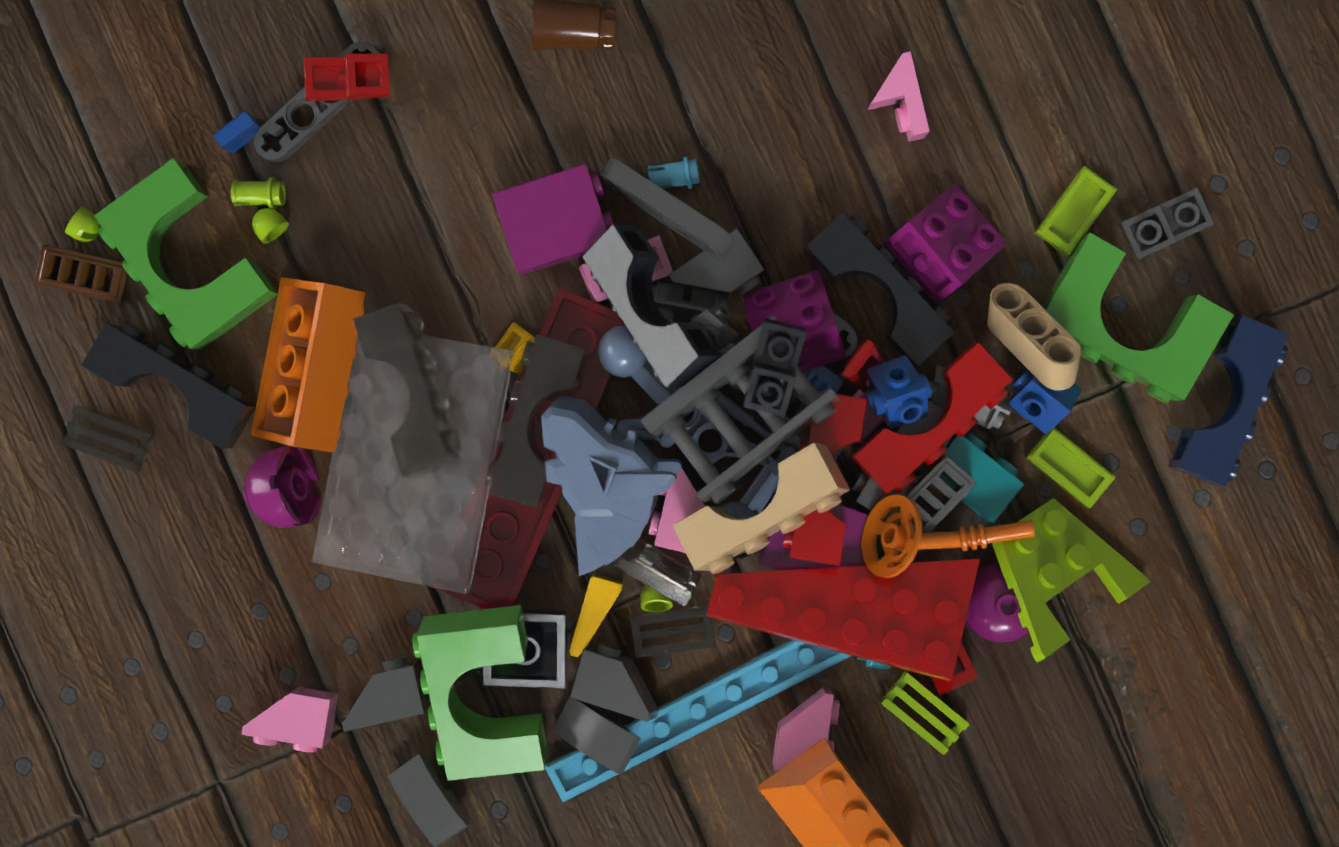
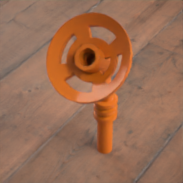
(906, 540)

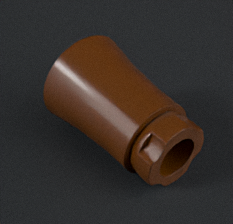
(572, 25)

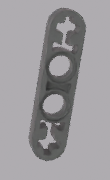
(323, 111)
(666, 208)

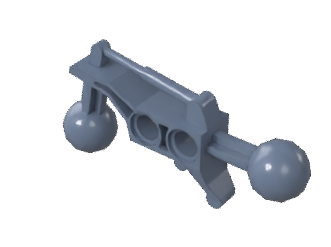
(625, 359)

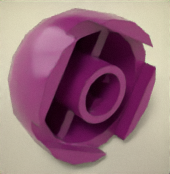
(281, 488)
(994, 607)

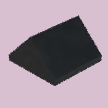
(545, 654)

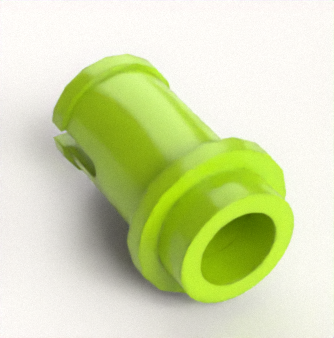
(266, 193)

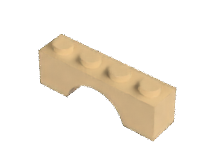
(806, 483)

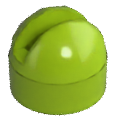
(83, 225)
(269, 225)
(654, 601)

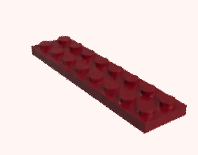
(513, 530)

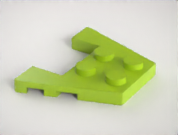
(1054, 560)

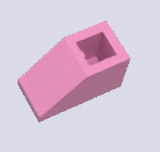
(678, 504)
(298, 718)
(805, 727)

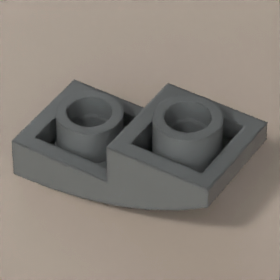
(1167, 223)
(596, 735)
(427, 801)

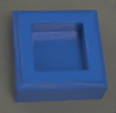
(237, 132)

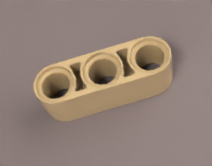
(1033, 336)

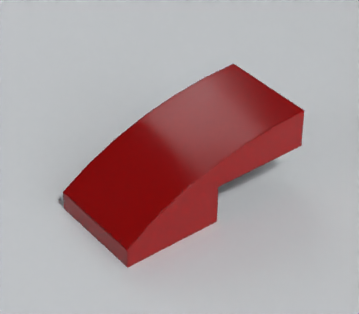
(346, 77)

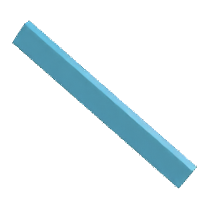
(699, 710)

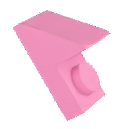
(904, 89)

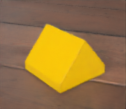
(515, 340)

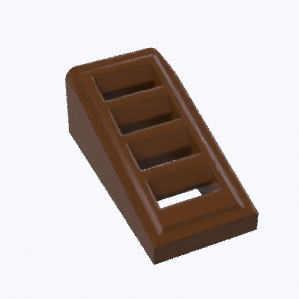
(48, 267)

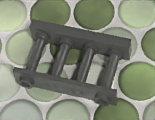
(702, 394)

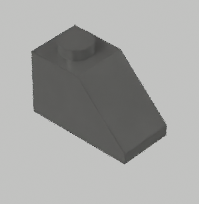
(733, 273)
(613, 683)
(389, 695)

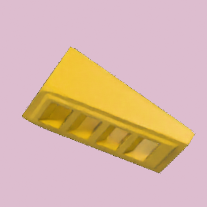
(598, 600)

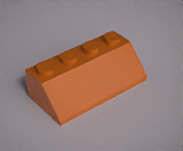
(308, 364)
(826, 803)

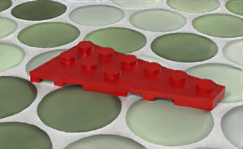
(895, 621)

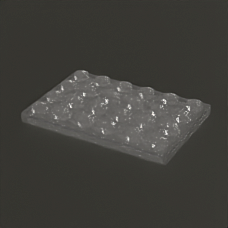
(424, 525)

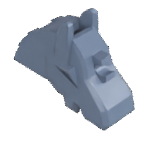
(604, 478)

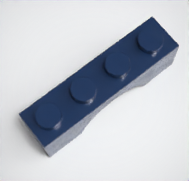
(1249, 355)

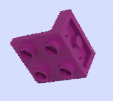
(945, 243)
(804, 304)

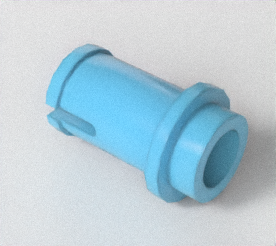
(675, 174)

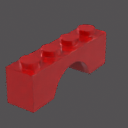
(970, 385)
(822, 533)

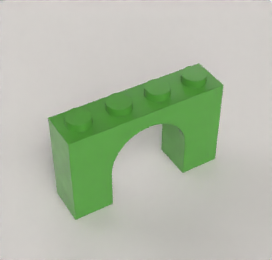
(136, 227)
(1166, 367)
(468, 741)

